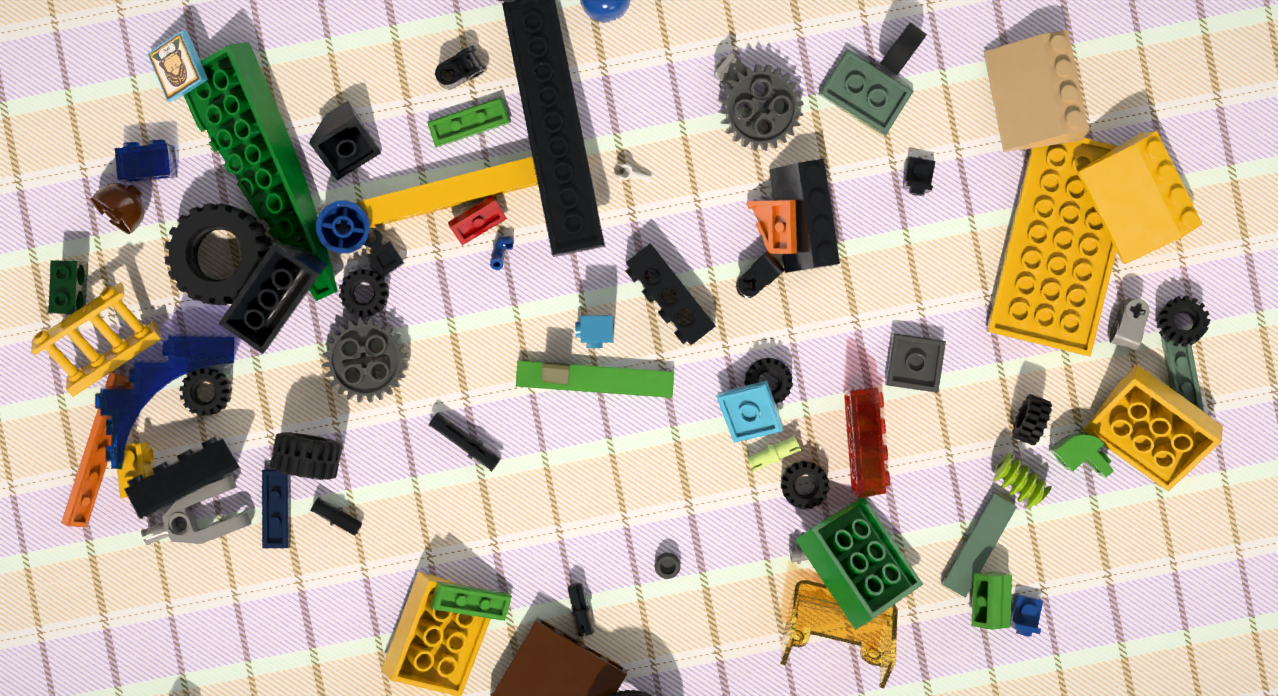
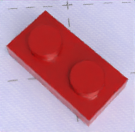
(477, 220)

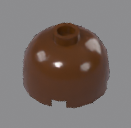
(121, 205)

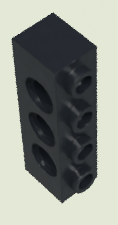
(650, 258)

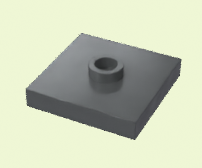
(915, 363)

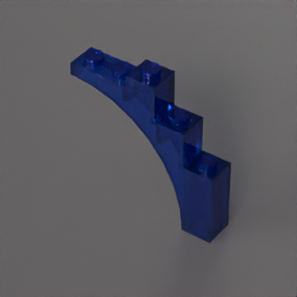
(125, 403)

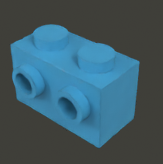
(595, 330)

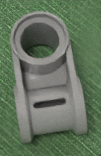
(1129, 327)

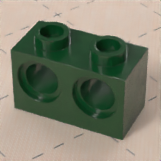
(67, 286)

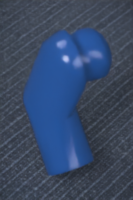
(497, 256)

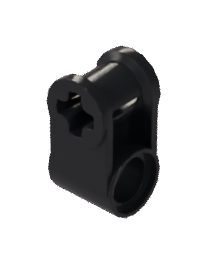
(461, 67)
(762, 273)

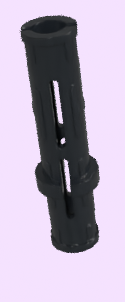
(464, 441)

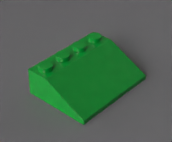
(859, 562)

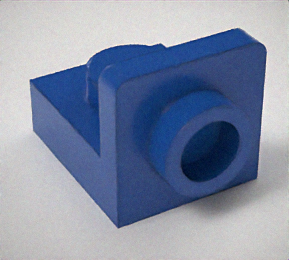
(1026, 615)

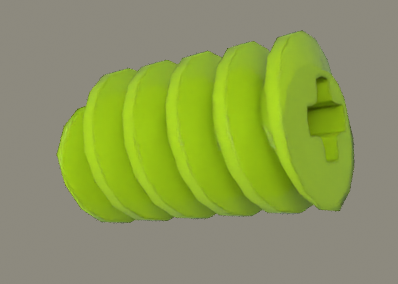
(1021, 480)

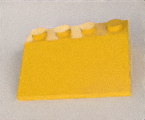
(1139, 196)
(1154, 428)
(432, 645)

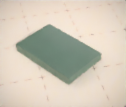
(866, 92)

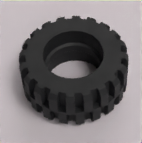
(186, 242)

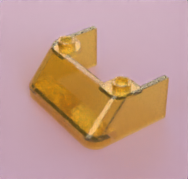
(818, 613)

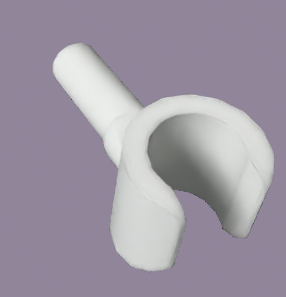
(629, 173)

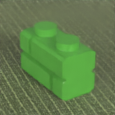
(991, 600)

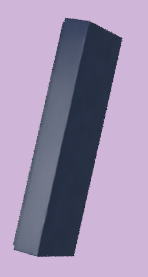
(275, 509)

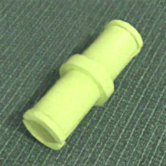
(773, 453)

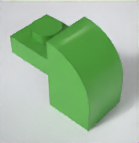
(1077, 449)

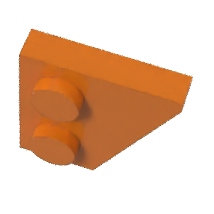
(776, 224)

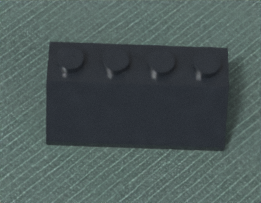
(814, 218)
(272, 295)
(180, 478)

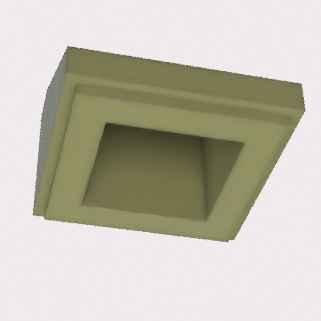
(555, 373)

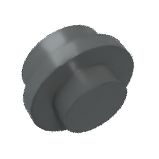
(667, 565)

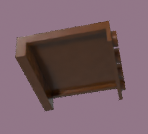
(558, 666)

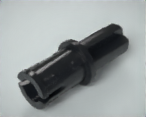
(336, 516)
(580, 609)

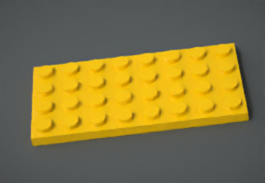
(1055, 254)

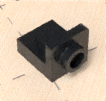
(919, 176)

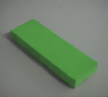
(468, 122)
(470, 601)

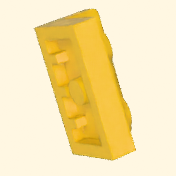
(136, 462)

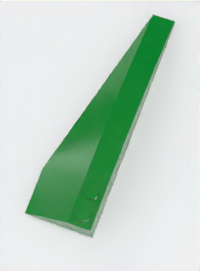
(257, 149)

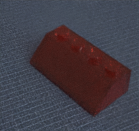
(865, 441)

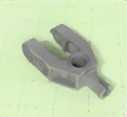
(193, 533)

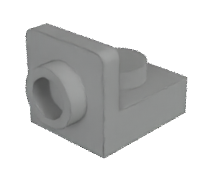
(727, 67)

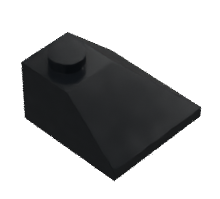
(343, 141)

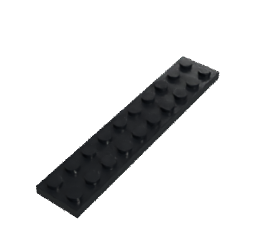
(553, 126)

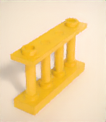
(100, 364)

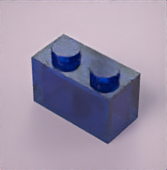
(145, 161)

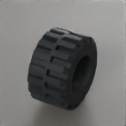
(306, 456)

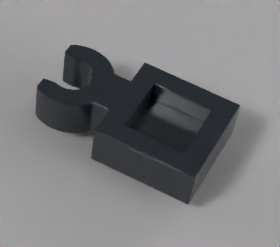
(385, 256)

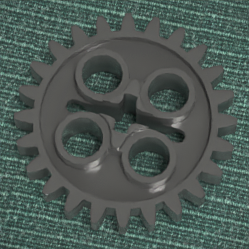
(743, 91)
(368, 383)

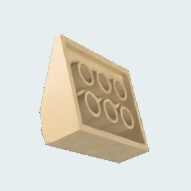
(1036, 92)

